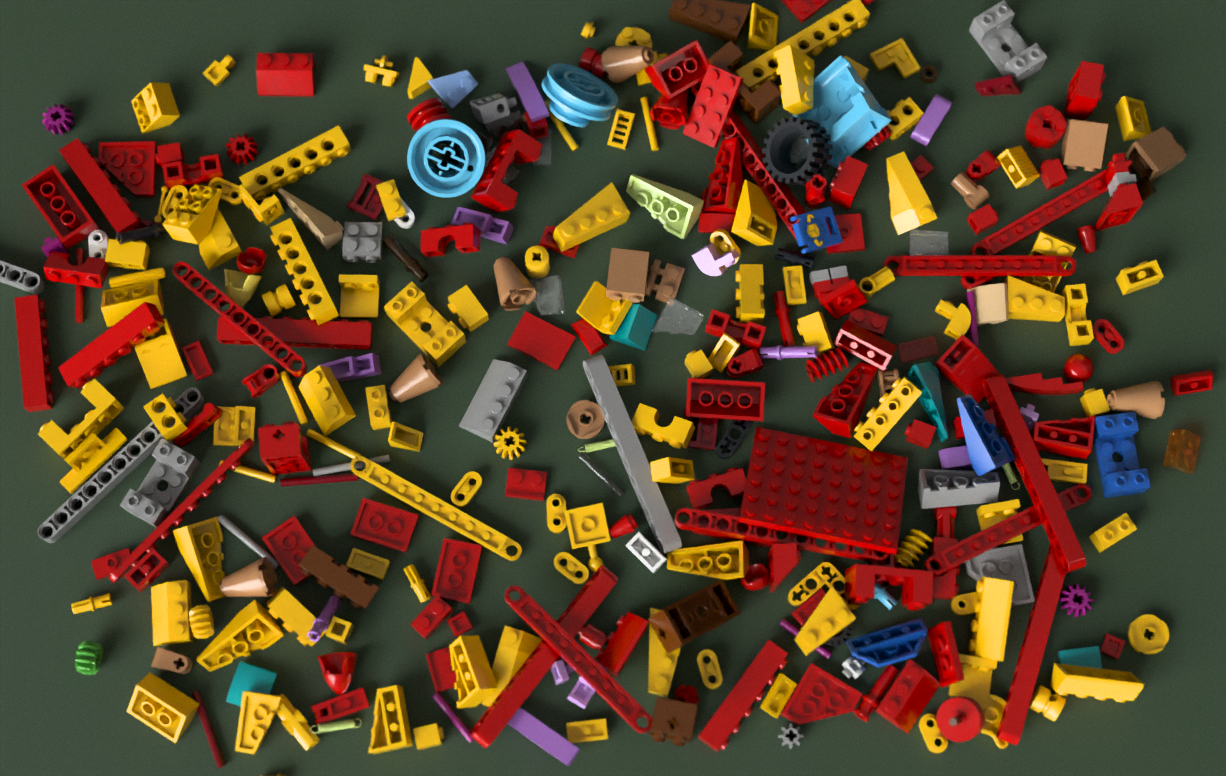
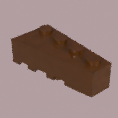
(713, 17)
(337, 577)

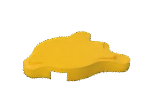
(993, 713)

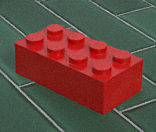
(60, 206)

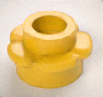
(588, 30)

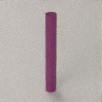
(973, 326)
(794, 630)
(452, 716)

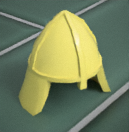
(240, 286)

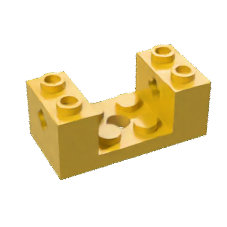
(412, 310)
(95, 420)

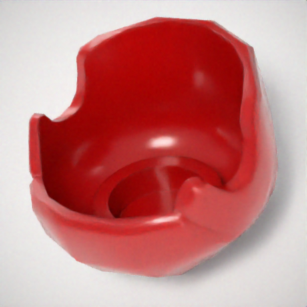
(251, 261)
(1078, 368)
(756, 577)

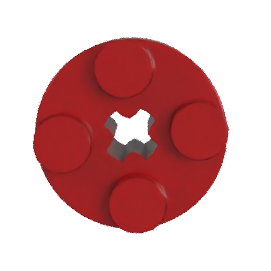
(1045, 127)

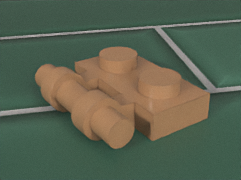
(669, 283)

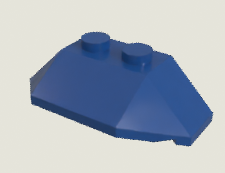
(889, 644)

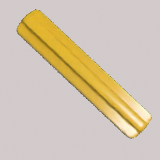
(137, 277)

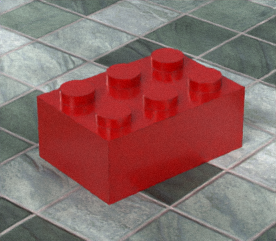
(1084, 90)

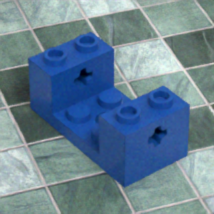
(1115, 435)

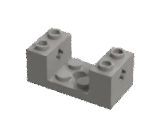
(995, 29)
(171, 466)

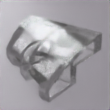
(549, 295)
(678, 319)

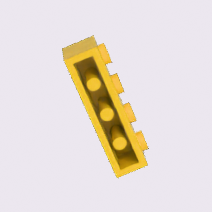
(887, 413)

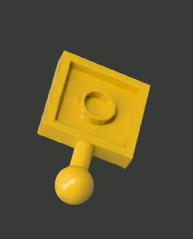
(586, 528)

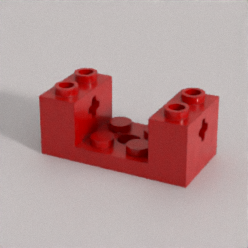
(512, 147)
(284, 453)
(916, 584)

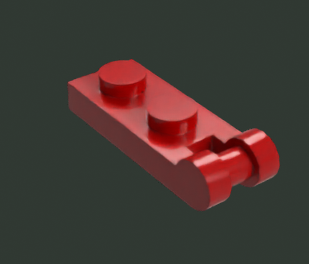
(198, 424)
(341, 706)

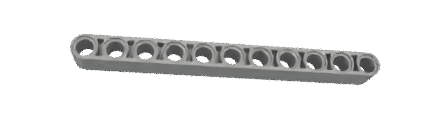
(632, 454)
(111, 467)

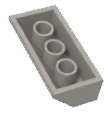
(494, 399)

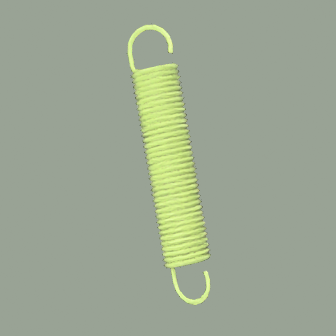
(599, 445)
(1010, 474)
(339, 725)

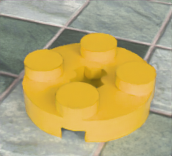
(635, 35)
(1141, 643)

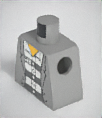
(492, 107)

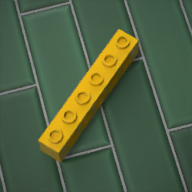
(297, 155)
(287, 232)

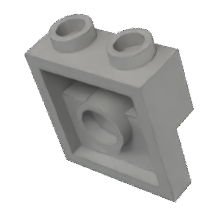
(362, 241)

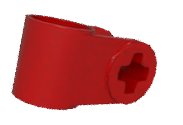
(982, 166)
(747, 363)
(260, 380)

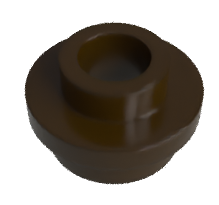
(928, 69)

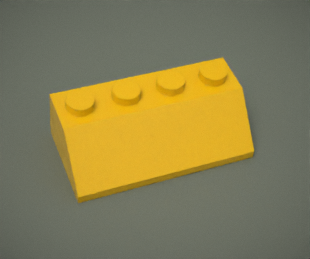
(991, 618)
(1095, 682)

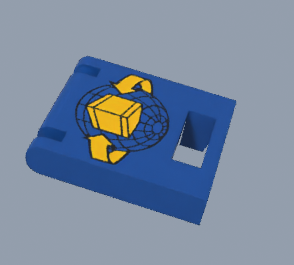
(813, 230)

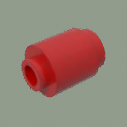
(592, 636)

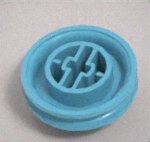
(578, 95)
(434, 179)

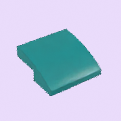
(1081, 657)
(250, 678)

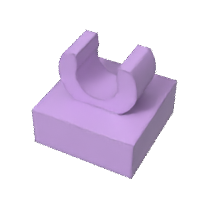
(1029, 416)
(561, 672)

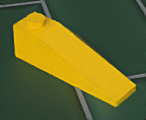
(907, 196)
(219, 243)
(511, 654)

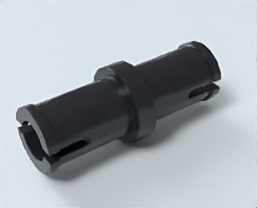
(794, 258)

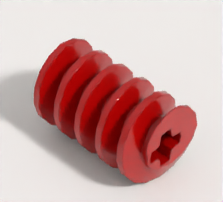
(826, 363)

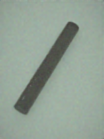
(601, 474)

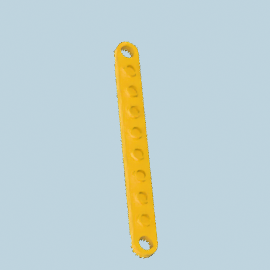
(436, 508)

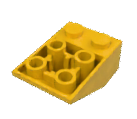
(193, 214)
(755, 216)
(1049, 245)
(161, 357)

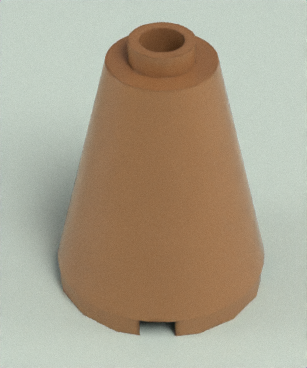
(625, 61)
(512, 285)
(415, 380)
(1141, 398)
(251, 581)

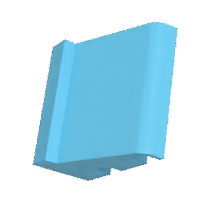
(845, 110)

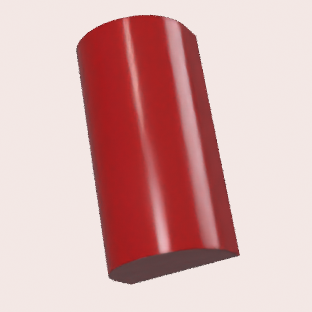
(1191, 382)

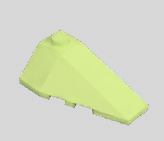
(671, 206)

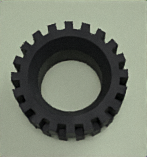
(779, 147)

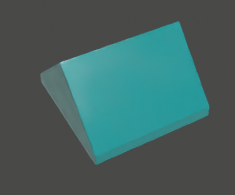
(635, 327)

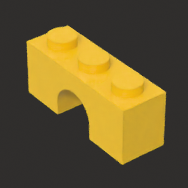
(1078, 327)
(677, 433)

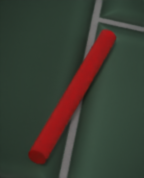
(79, 289)

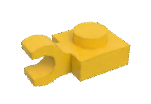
(218, 72)

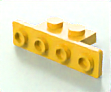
(90, 457)

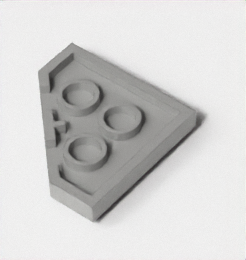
(1004, 564)

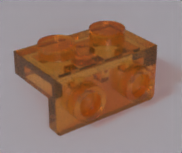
(1182, 451)

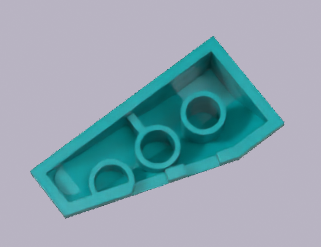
(926, 378)

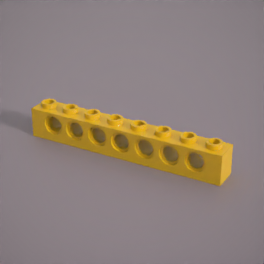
(854, 10)

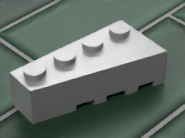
(956, 488)

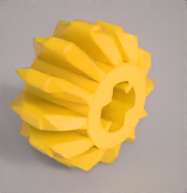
(512, 449)
(201, 621)

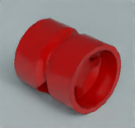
(592, 62)

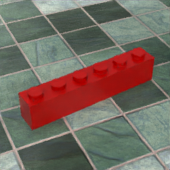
(98, 186)
(112, 345)
(33, 353)
(743, 695)

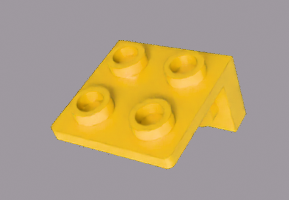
(268, 210)
(359, 296)
(602, 311)
(994, 513)
(977, 677)

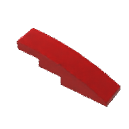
(1036, 385)

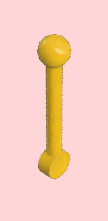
(158, 219)

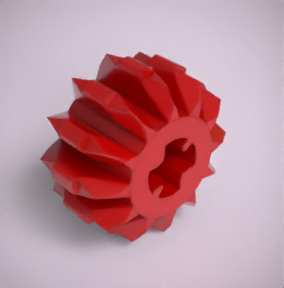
(878, 138)
(236, 145)

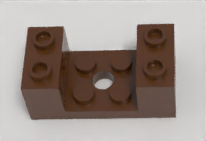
(755, 104)
(681, 623)
(673, 713)

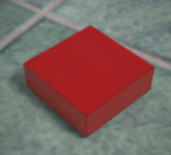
(460, 624)
(1112, 646)

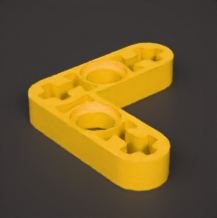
(820, 580)

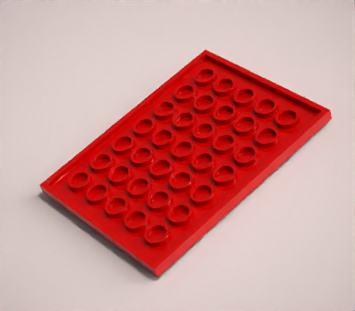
(824, 490)

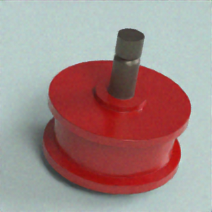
(960, 718)

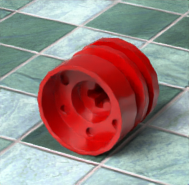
(426, 112)

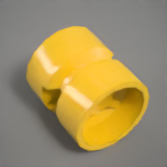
(278, 300)
(1047, 703)

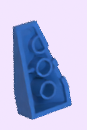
(983, 444)

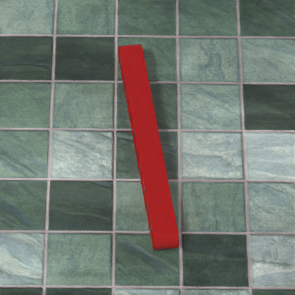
(756, 169)
(1034, 473)
(770, 538)
(1032, 650)
(542, 658)

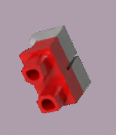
(1119, 173)
(827, 281)

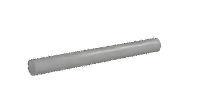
(346, 466)
(247, 540)

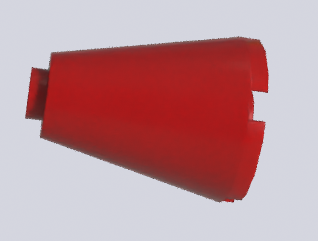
(672, 111)

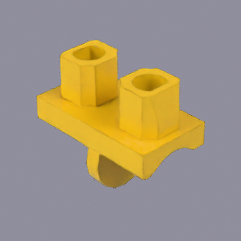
(389, 76)

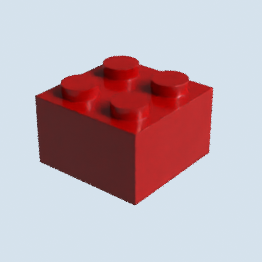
(847, 182)

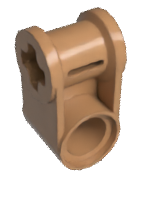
(886, 379)
(169, 661)

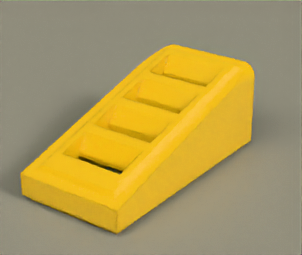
(621, 113)
(622, 368)

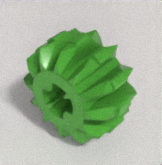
(89, 657)

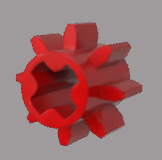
(686, 694)

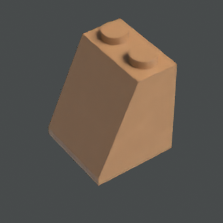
(1083, 144)
(1155, 154)
(627, 275)

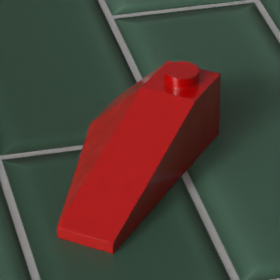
(726, 180)
(844, 405)

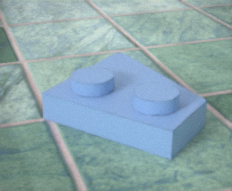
(453, 87)

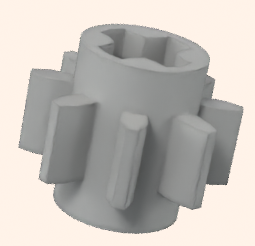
(853, 667)
(794, 732)

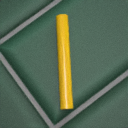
(649, 124)
(565, 133)
(293, 397)
(332, 444)
(254, 473)

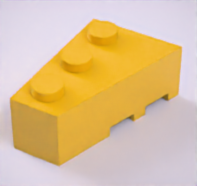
(1033, 302)

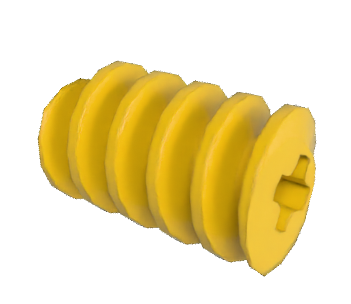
(537, 262)
(911, 548)

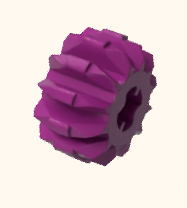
(58, 119)
(1079, 607)

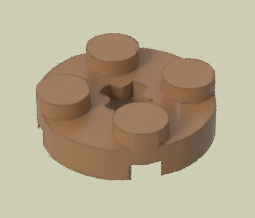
(583, 430)

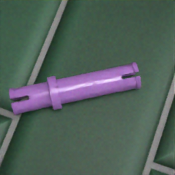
(789, 352)
(322, 622)

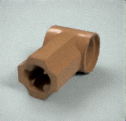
(973, 194)

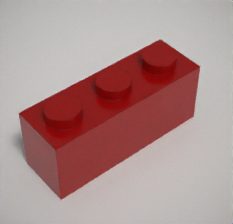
(865, 345)

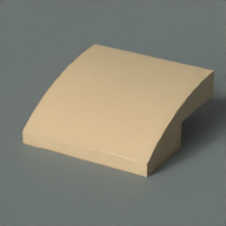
(991, 303)

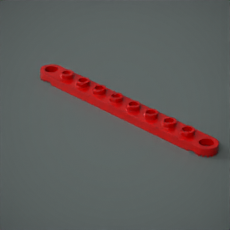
(1043, 215)
(982, 265)
(188, 504)
(1001, 532)
(578, 659)

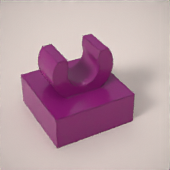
(53, 245)

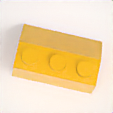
(122, 300)
(326, 399)
(171, 613)
(162, 707)

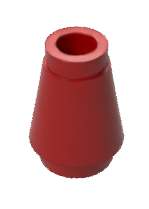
(1087, 238)
(623, 526)

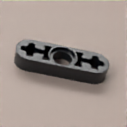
(723, 442)

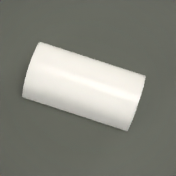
(646, 552)

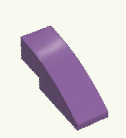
(490, 227)
(355, 367)

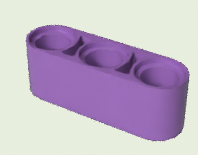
(931, 120)
(954, 458)

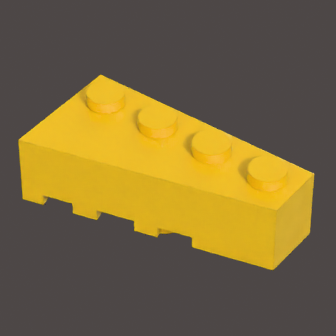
(595, 217)
(660, 663)

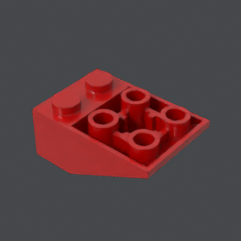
(966, 367)

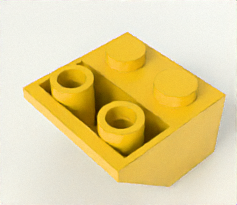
(155, 107)

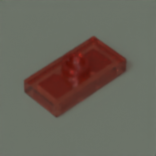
(917, 349)

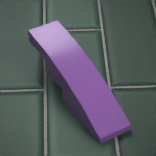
(527, 92)
(544, 736)

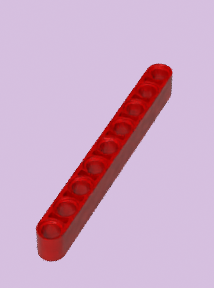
(233, 313)

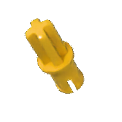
(417, 583)
(91, 603)

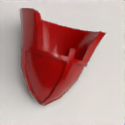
(338, 669)

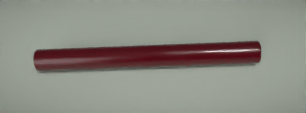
(318, 479)
(208, 730)

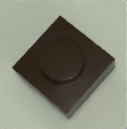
(1145, 188)

